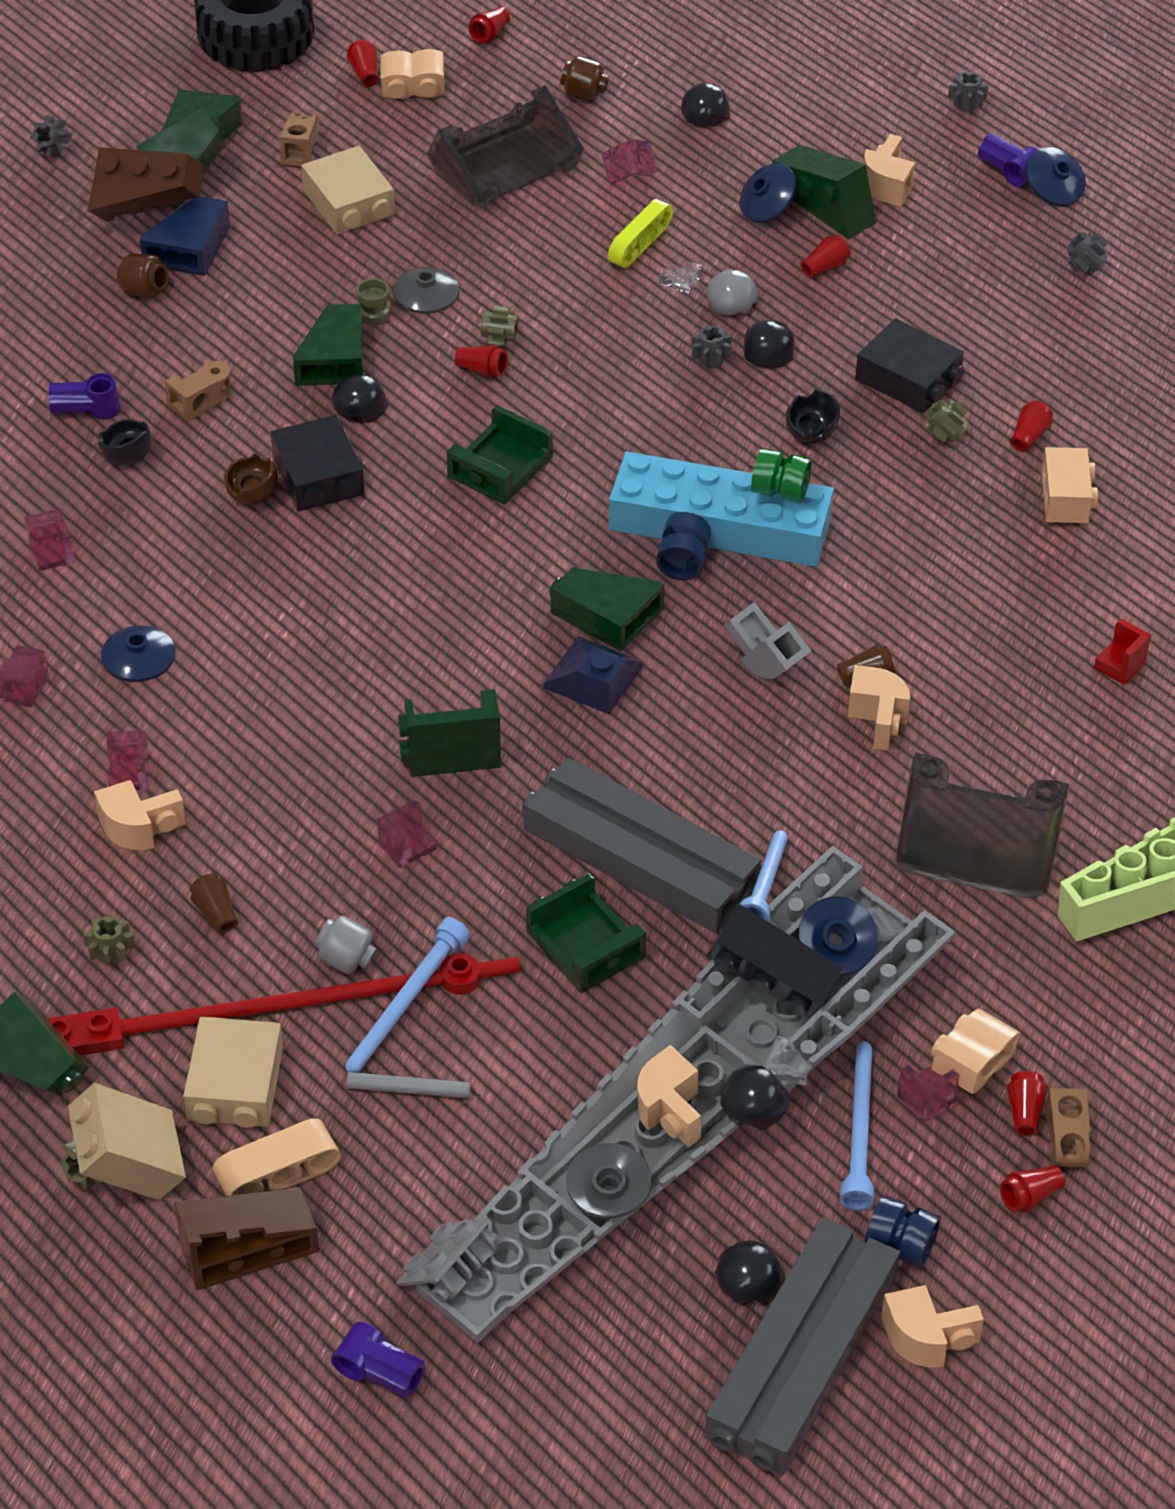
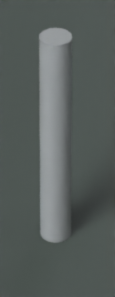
(408, 1085)

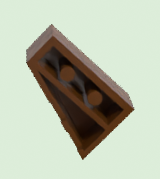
(141, 179)
(244, 1233)

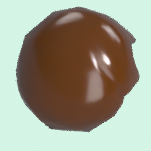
(251, 479)

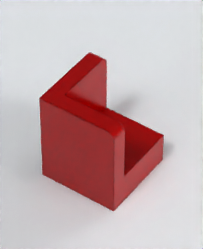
(1125, 654)

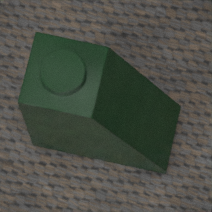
(225, 107)
(192, 135)
(331, 347)
(606, 604)
(35, 1049)

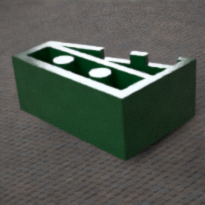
(831, 189)

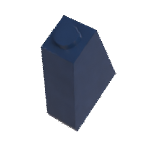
(189, 236)

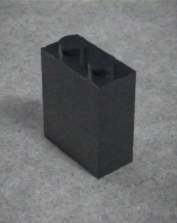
(909, 365)
(317, 463)

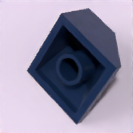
(593, 674)

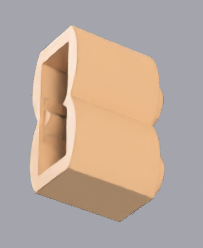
(412, 74)
(975, 1049)

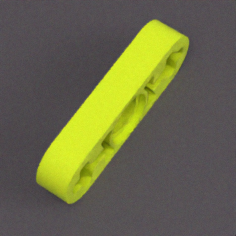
(640, 233)

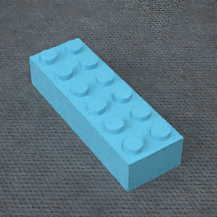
(740, 521)

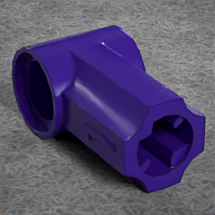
(1006, 158)
(95, 395)
(369, 1356)

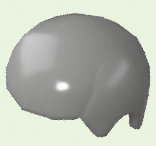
(732, 292)

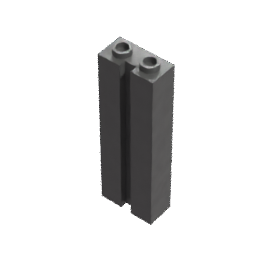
(641, 844)
(801, 1347)

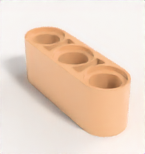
(278, 1160)

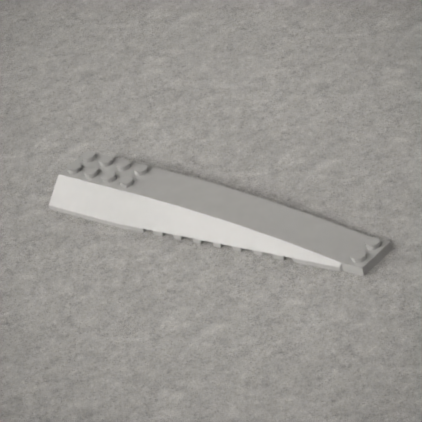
(718, 1030)

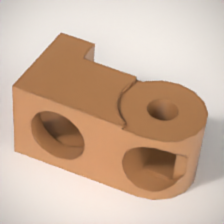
(298, 139)
(199, 390)
(1068, 1127)

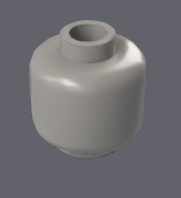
(345, 944)

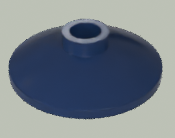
(1055, 176)
(768, 193)
(138, 653)
(847, 920)

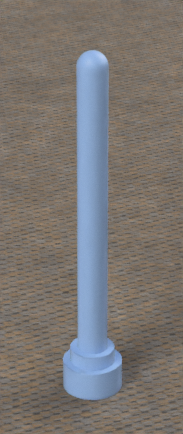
(757, 901)
(450, 937)
(857, 1189)

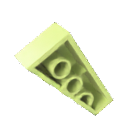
(1123, 889)

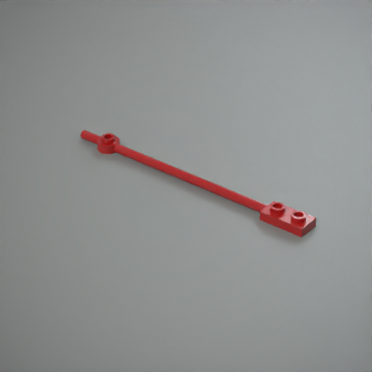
(103, 1029)

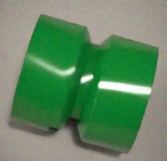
(781, 475)

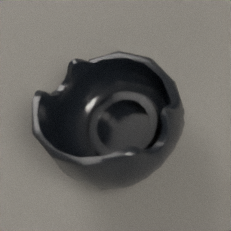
(705, 104)
(769, 344)
(359, 396)
(813, 416)
(125, 442)
(754, 1097)
(749, 1272)

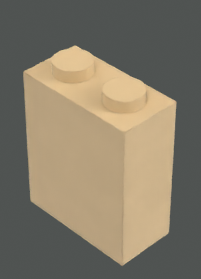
(348, 189)
(233, 1072)
(126, 1141)

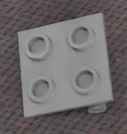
(451, 1257)

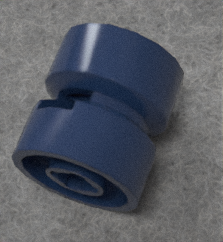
(683, 546)
(904, 1230)

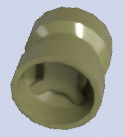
(374, 297)

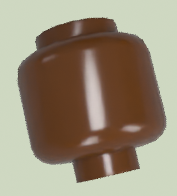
(584, 78)
(142, 275)

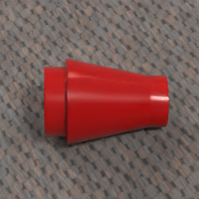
(487, 25)
(363, 60)
(827, 255)
(485, 360)
(1031, 424)
(1026, 1100)
(1028, 1188)

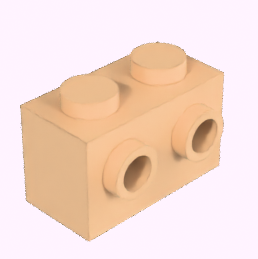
(1067, 485)

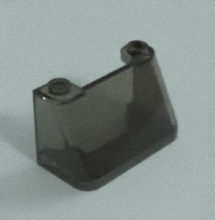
(507, 150)
(980, 834)

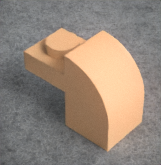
(887, 173)
(881, 698)
(135, 822)
(663, 1095)
(921, 1333)

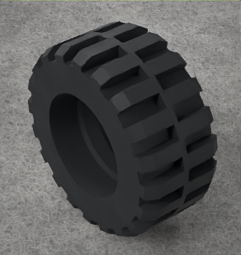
(254, 31)

